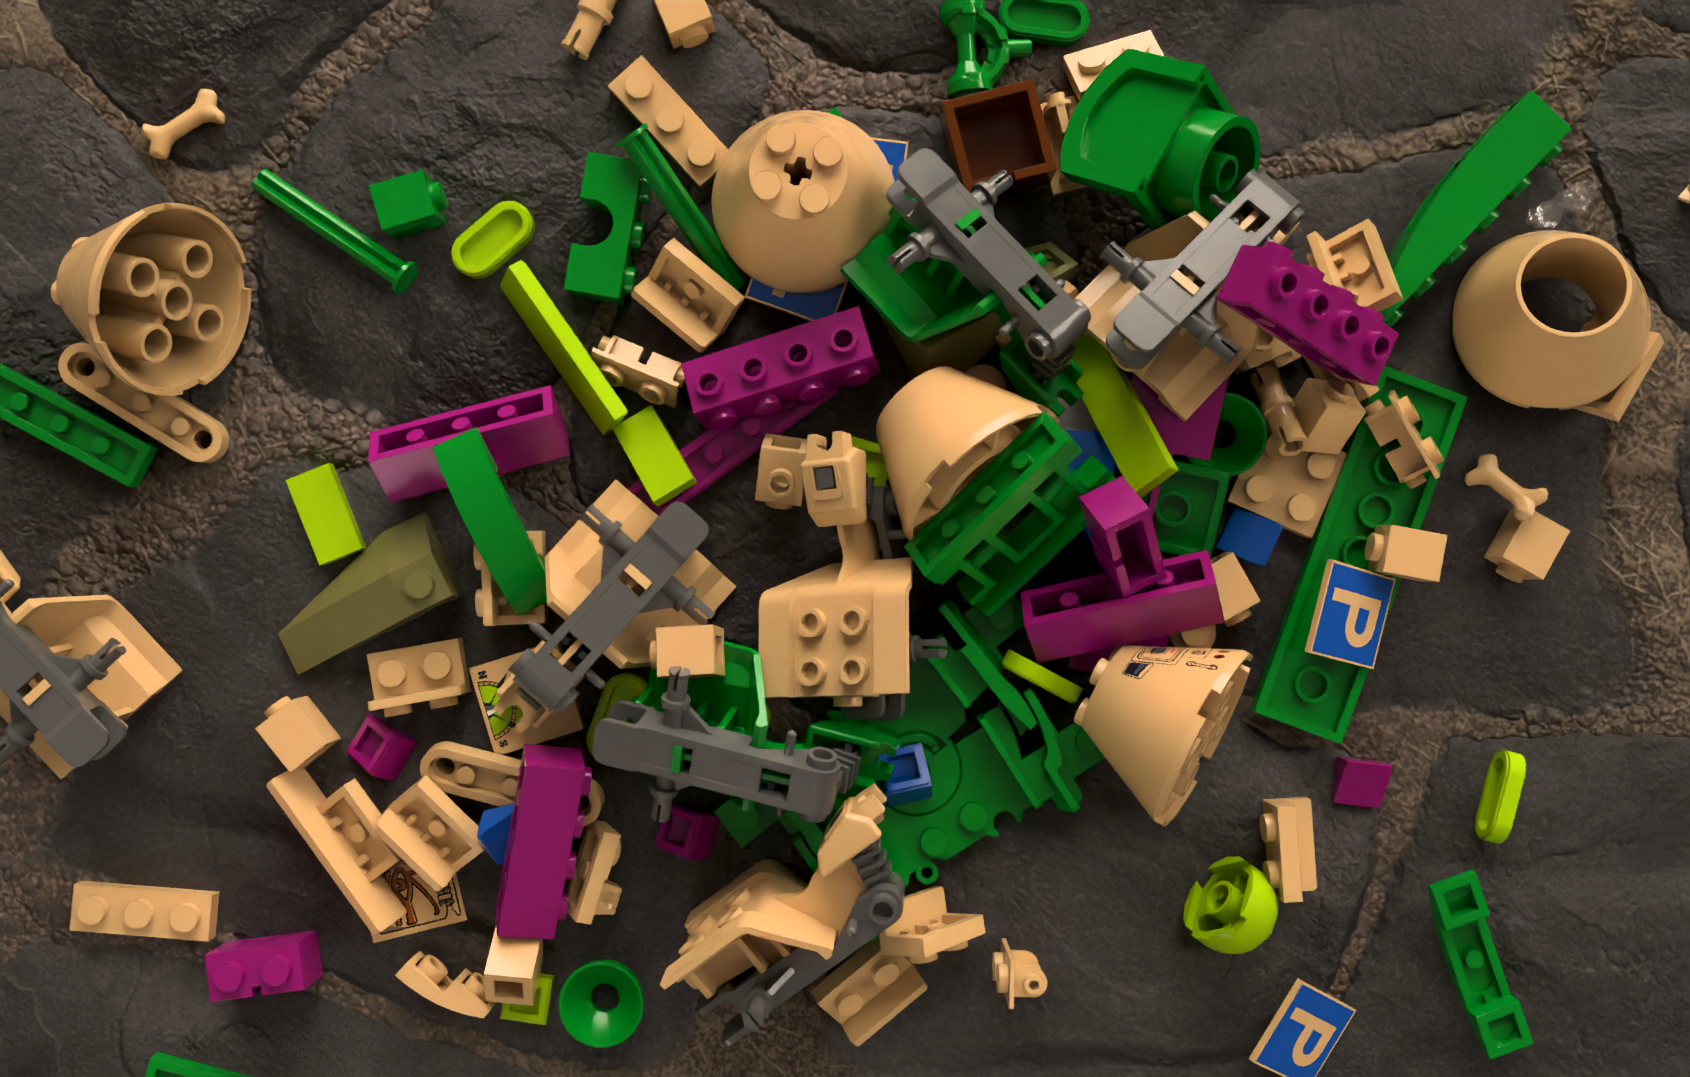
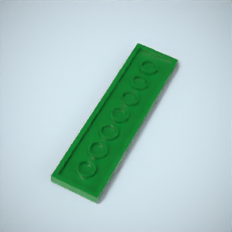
(1318, 690)

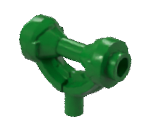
(964, 20)

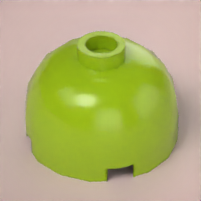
(1233, 908)

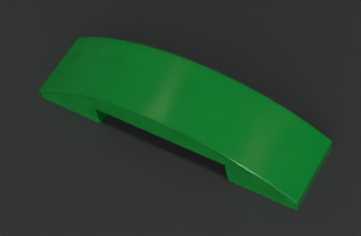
(492, 519)
(1474, 965)

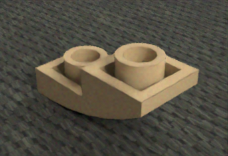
(430, 979)

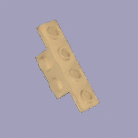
(344, 842)

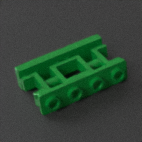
(968, 527)

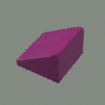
(380, 748)
(1360, 782)
(688, 832)

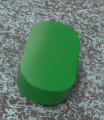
(1045, 21)

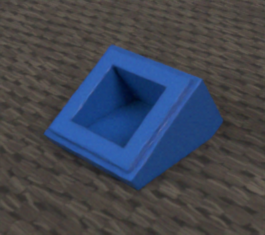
(1249, 537)
(910, 777)
(494, 831)

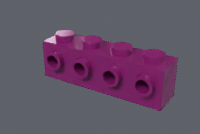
(1308, 313)
(781, 369)
(516, 429)
(1094, 615)
(541, 840)

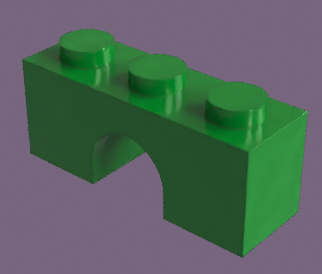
(606, 269)

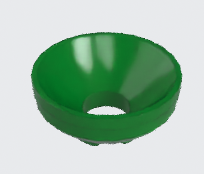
(1249, 436)
(594, 1024)

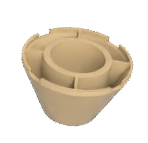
(1534, 363)
(943, 435)

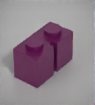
(1123, 536)
(264, 964)

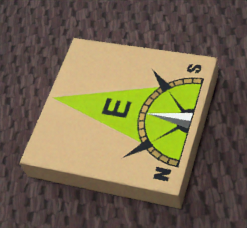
(503, 736)

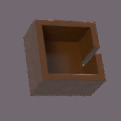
(997, 133)

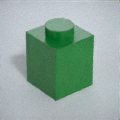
(409, 204)

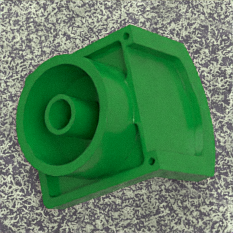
(1159, 138)

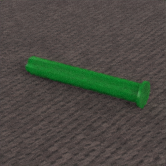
(680, 205)
(336, 230)

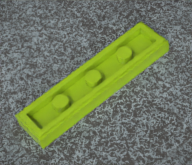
(563, 347)
(1121, 418)

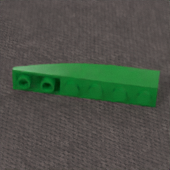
(1470, 192)

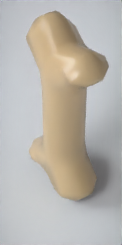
(164, 136)
(1522, 499)

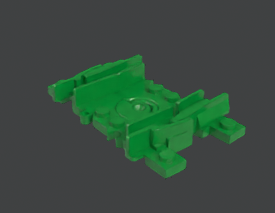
(968, 777)

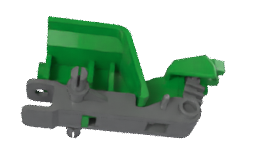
(955, 262)
(715, 739)

